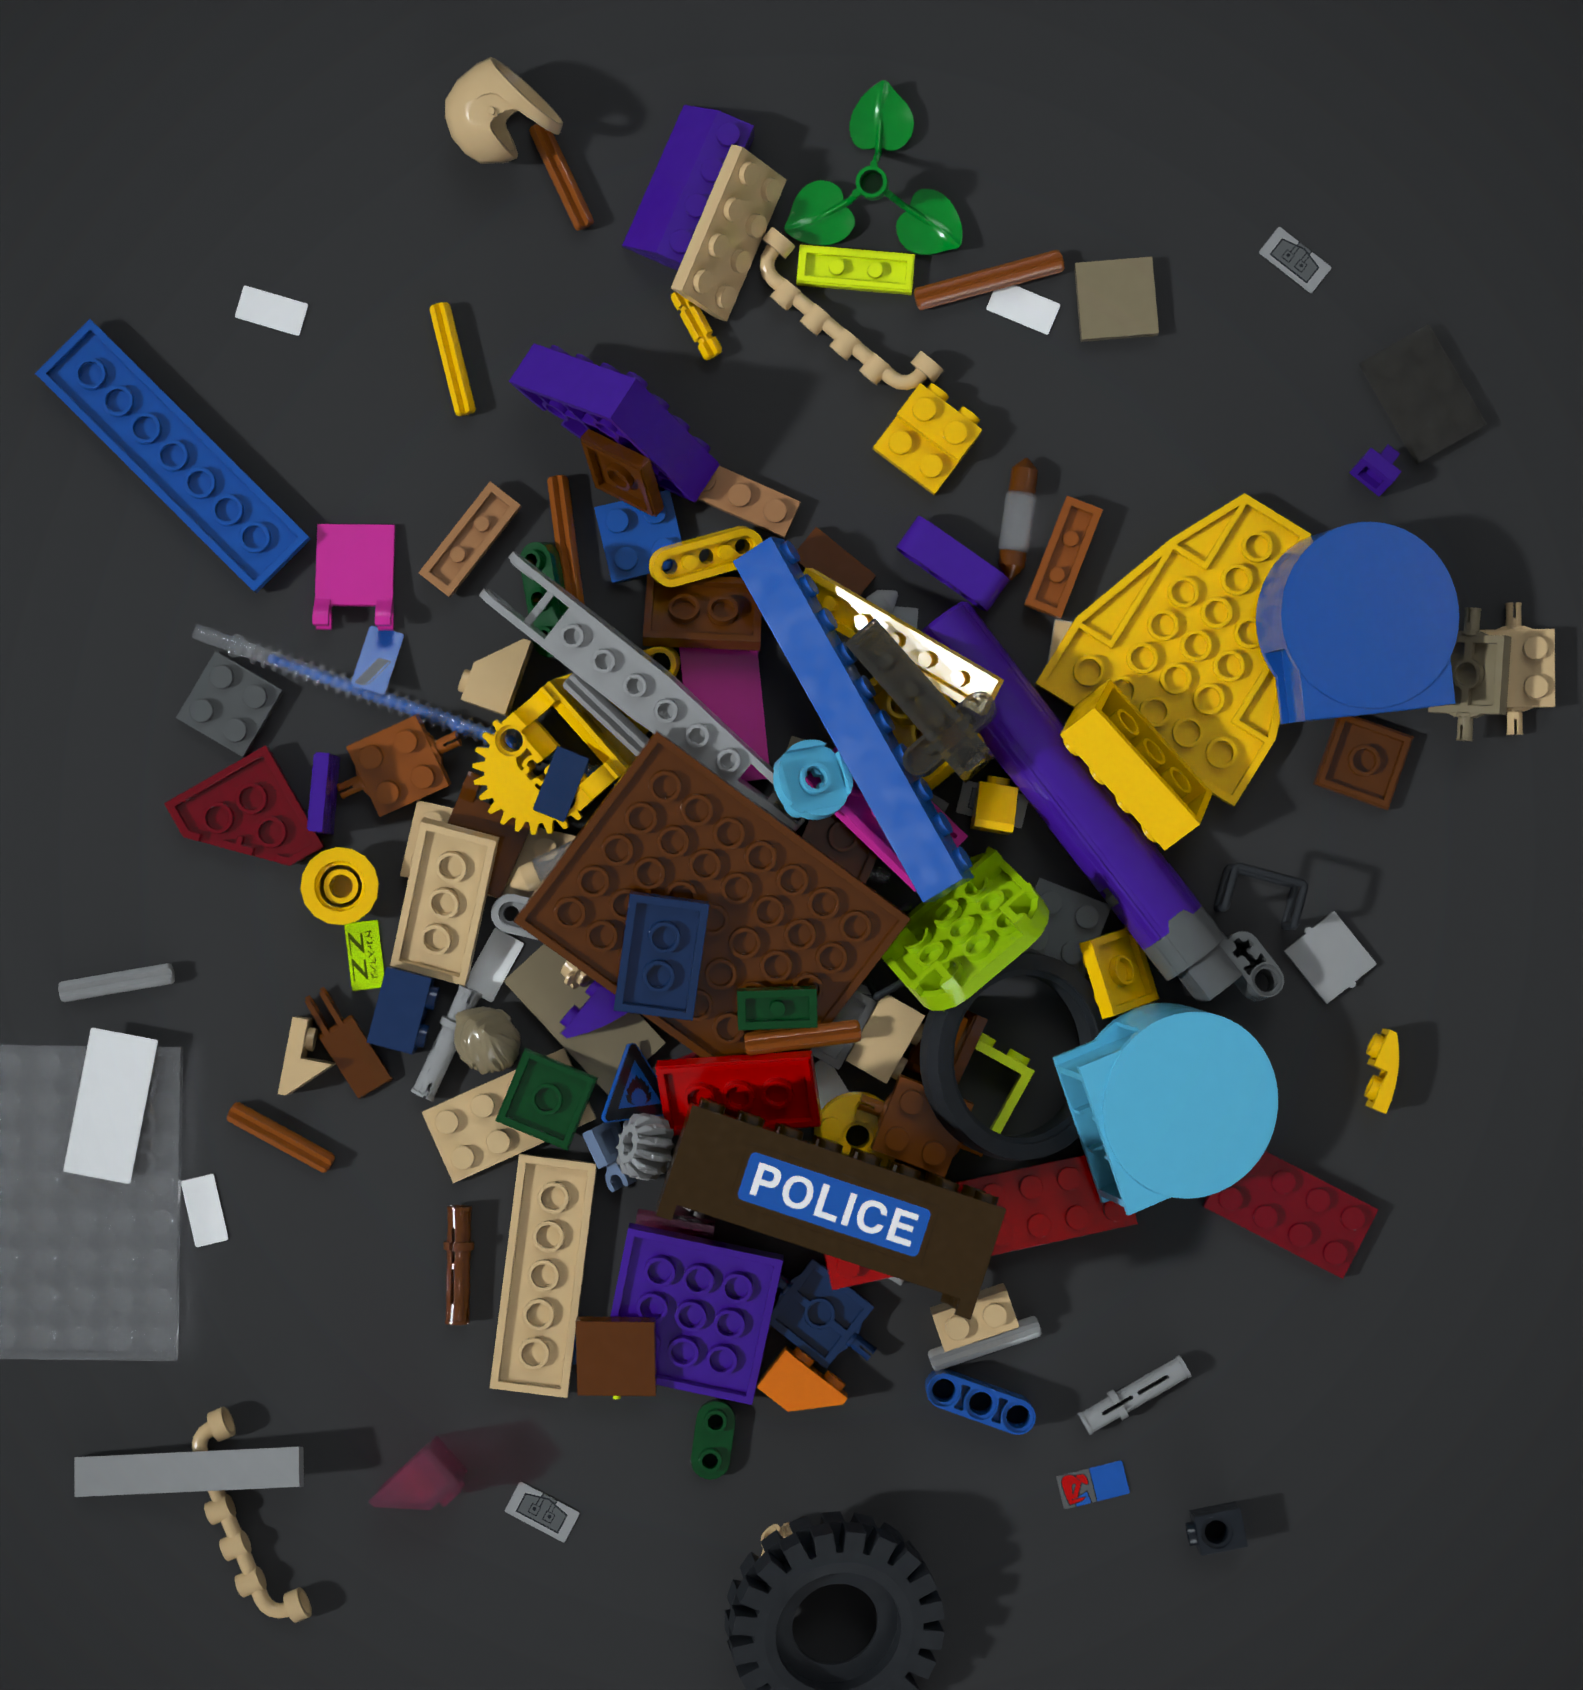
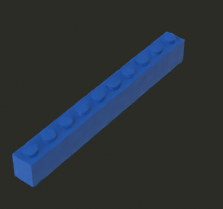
(854, 719)

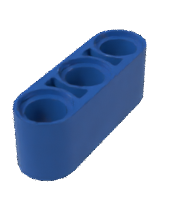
(993, 1415)

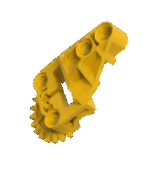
(510, 770)

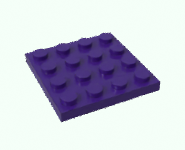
(707, 1305)

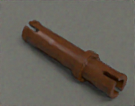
(458, 1264)

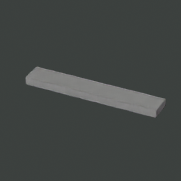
(189, 1471)

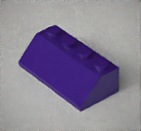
(684, 183)

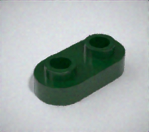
(713, 1440)

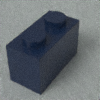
(403, 1010)

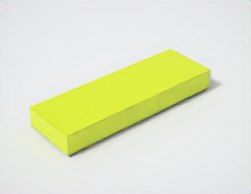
(855, 269)

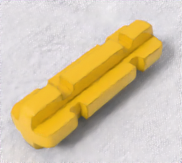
(697, 326)

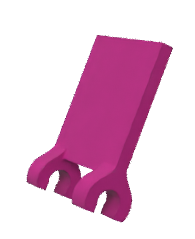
(354, 570)

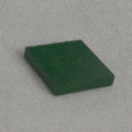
(546, 1099)

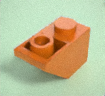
(799, 1385)

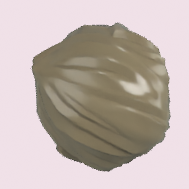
(486, 1039)

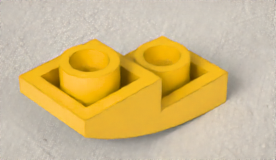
(1384, 1056)

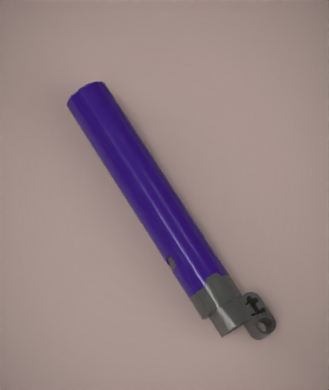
(1100, 835)

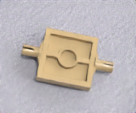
(1530, 668)

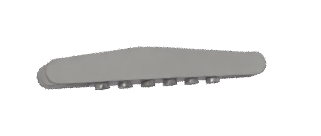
(639, 686)

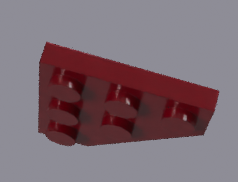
(247, 811)

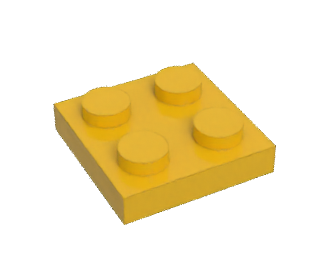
(1118, 973)

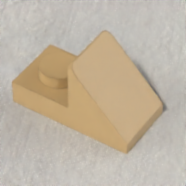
(297, 1067)

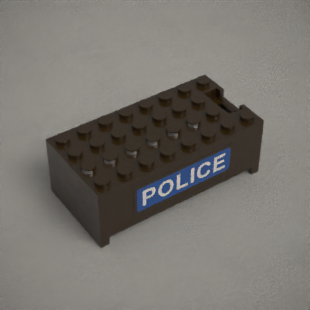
(834, 1201)

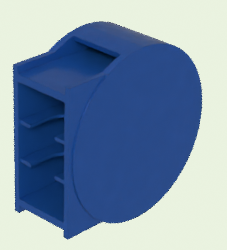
(1358, 624)

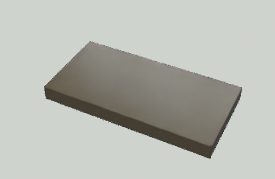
(599, 1052)

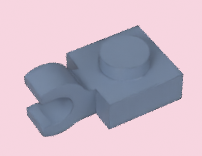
(601, 1144)

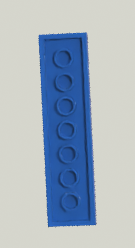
(173, 456)

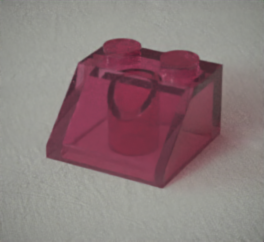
(423, 1481)

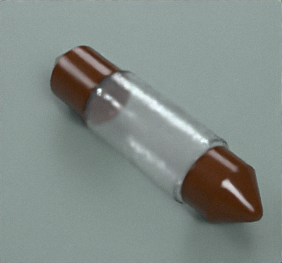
(1018, 518)

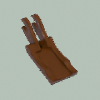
(349, 1048)

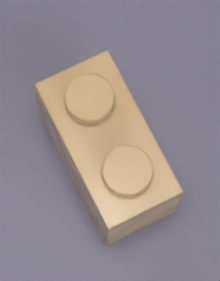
(886, 1038)
(990, 1317)

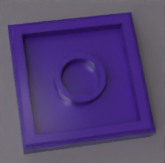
(323, 793)

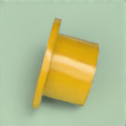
(339, 886)

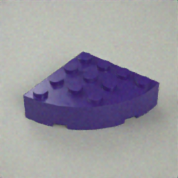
(619, 409)

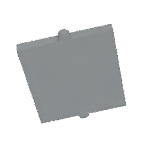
(1330, 957)

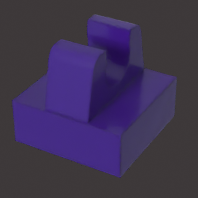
(1377, 469)

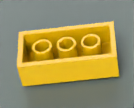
(1136, 765)

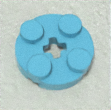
(798, 796)

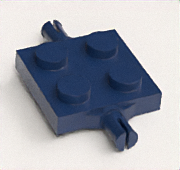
(821, 1318)

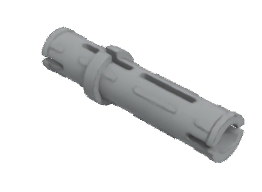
(443, 1046)
(1174, 1370)

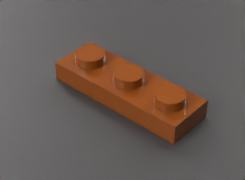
(1063, 557)

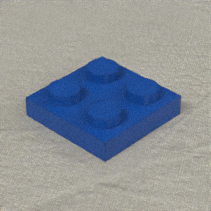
(633, 537)

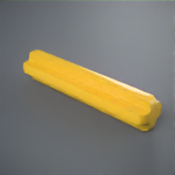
(452, 359)

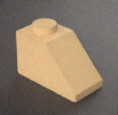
(496, 678)

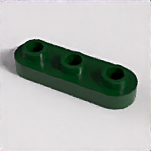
(549, 563)

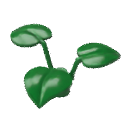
(821, 213)

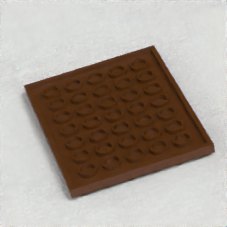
(774, 899)

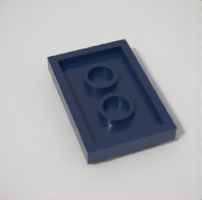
(661, 955)

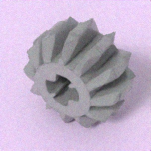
(645, 1146)

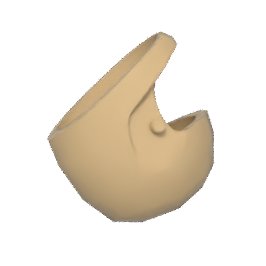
(482, 105)

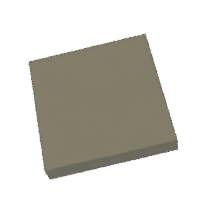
(1116, 299)

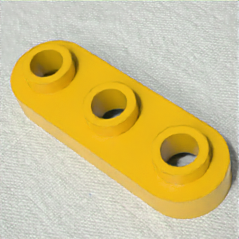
(686, 560)

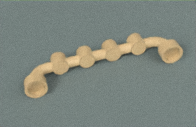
(844, 341)
(237, 1544)

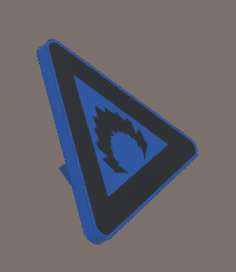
(633, 1088)

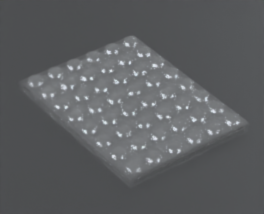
(82, 1256)

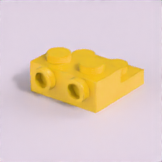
(928, 437)

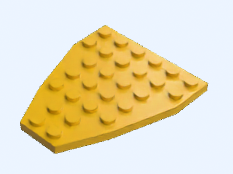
(1187, 643)

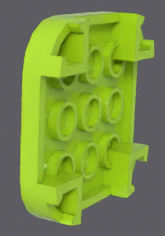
(967, 934)

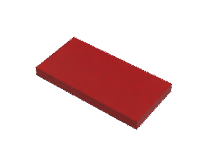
(768, 1085)

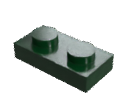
(777, 1007)

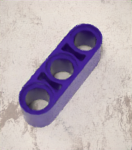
(952, 563)

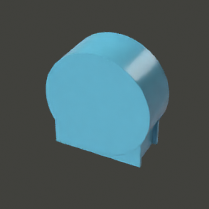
(1169, 1104)

